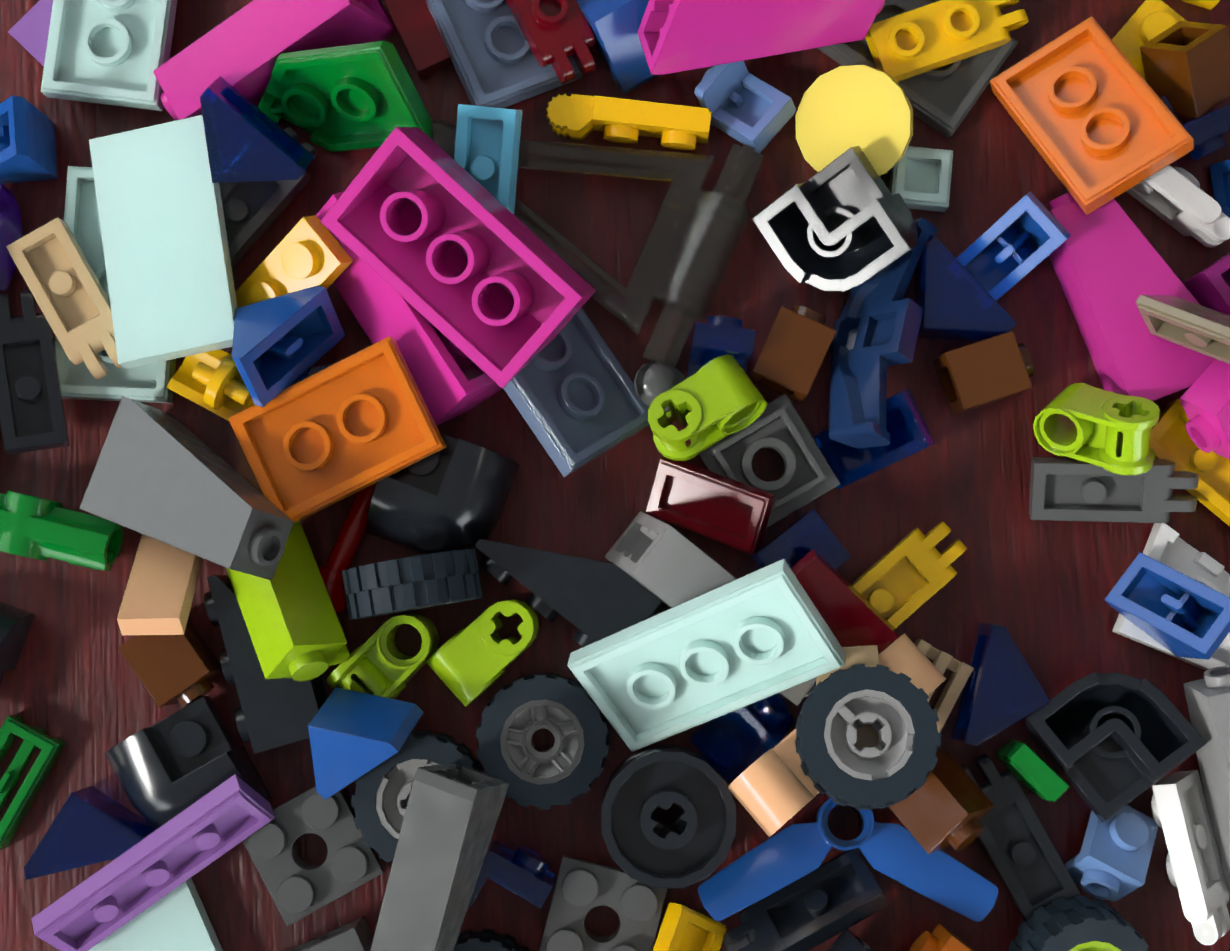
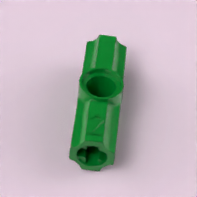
(44, 529)

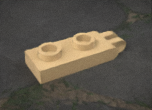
(67, 294)

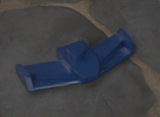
(870, 334)

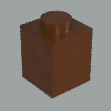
(1189, 67)
(793, 352)
(984, 372)
(173, 665)
(944, 808)

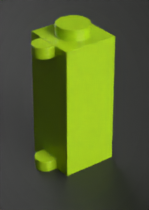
(291, 615)

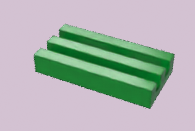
(50, 751)

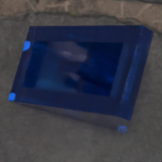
(245, 141)
(954, 300)
(908, 437)
(998, 688)
(85, 833)

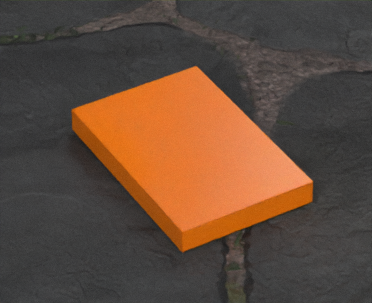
(1091, 115)
(338, 431)

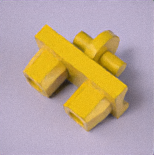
(213, 383)

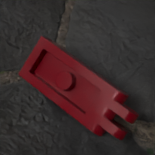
(556, 32)

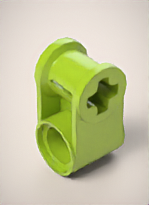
(710, 404)
(1098, 427)
(478, 654)
(379, 666)

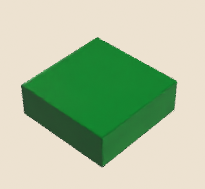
(1031, 770)

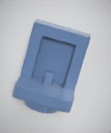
(744, 104)
(1114, 854)

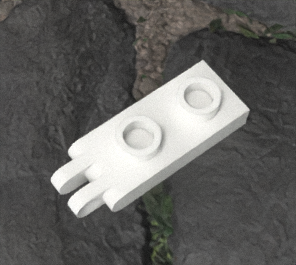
(1182, 204)
(1192, 854)

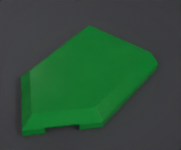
(345, 95)

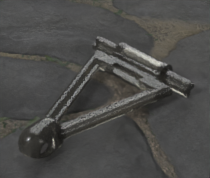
(686, 245)

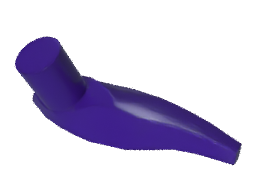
(9, 232)

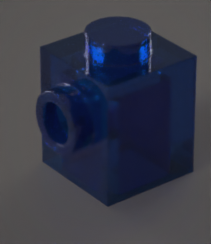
(799, 540)

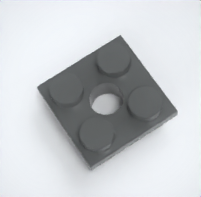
(781, 430)
(588, 885)
(304, 887)

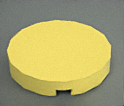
(854, 109)

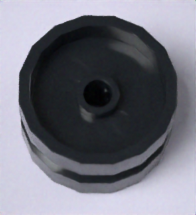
(673, 851)

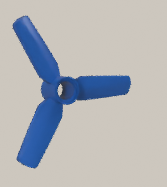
(885, 846)

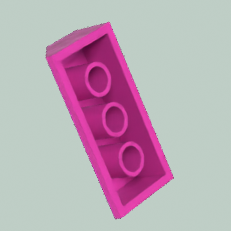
(457, 254)
(442, 372)

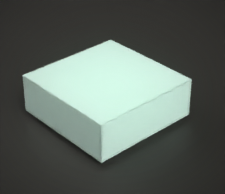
(923, 178)

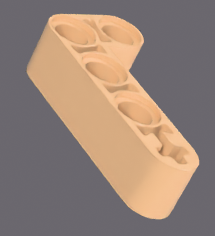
(775, 783)

